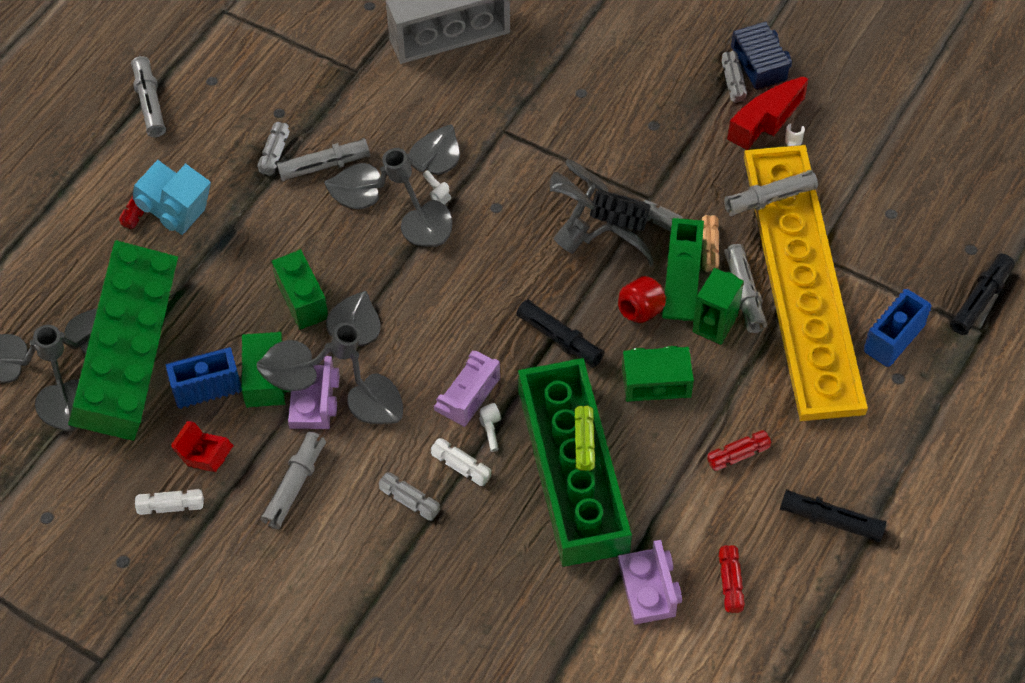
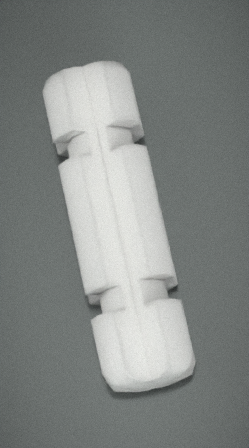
(461, 462)
(169, 501)

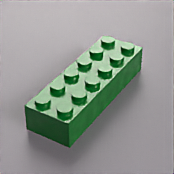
(123, 341)
(581, 504)

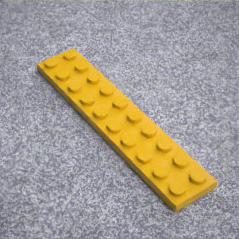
(806, 292)

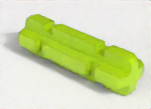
(584, 438)

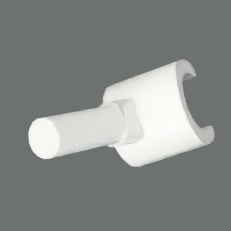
(793, 138)
(440, 191)
(488, 415)

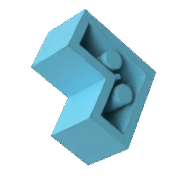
(172, 196)

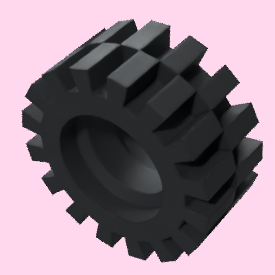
(620, 210)

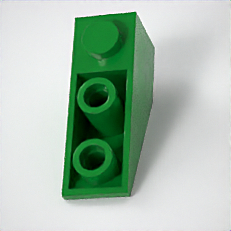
(683, 269)

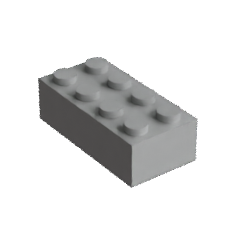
(437, 26)

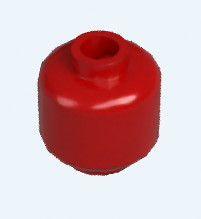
(641, 299)

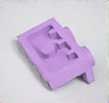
(315, 405)
(649, 584)

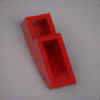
(766, 112)

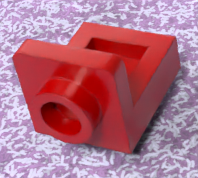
(201, 449)

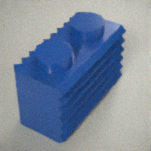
(897, 327)
(203, 377)

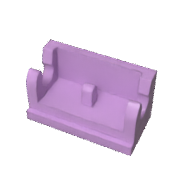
(469, 389)

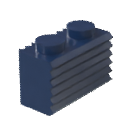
(761, 55)

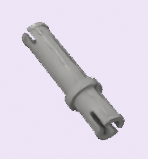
(143, 75)
(323, 159)
(759, 196)
(751, 298)
(300, 467)

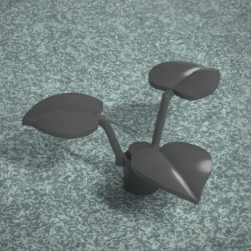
(427, 224)
(575, 228)
(350, 325)
(54, 401)

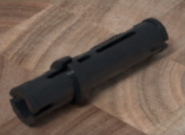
(988, 284)
(570, 340)
(833, 515)

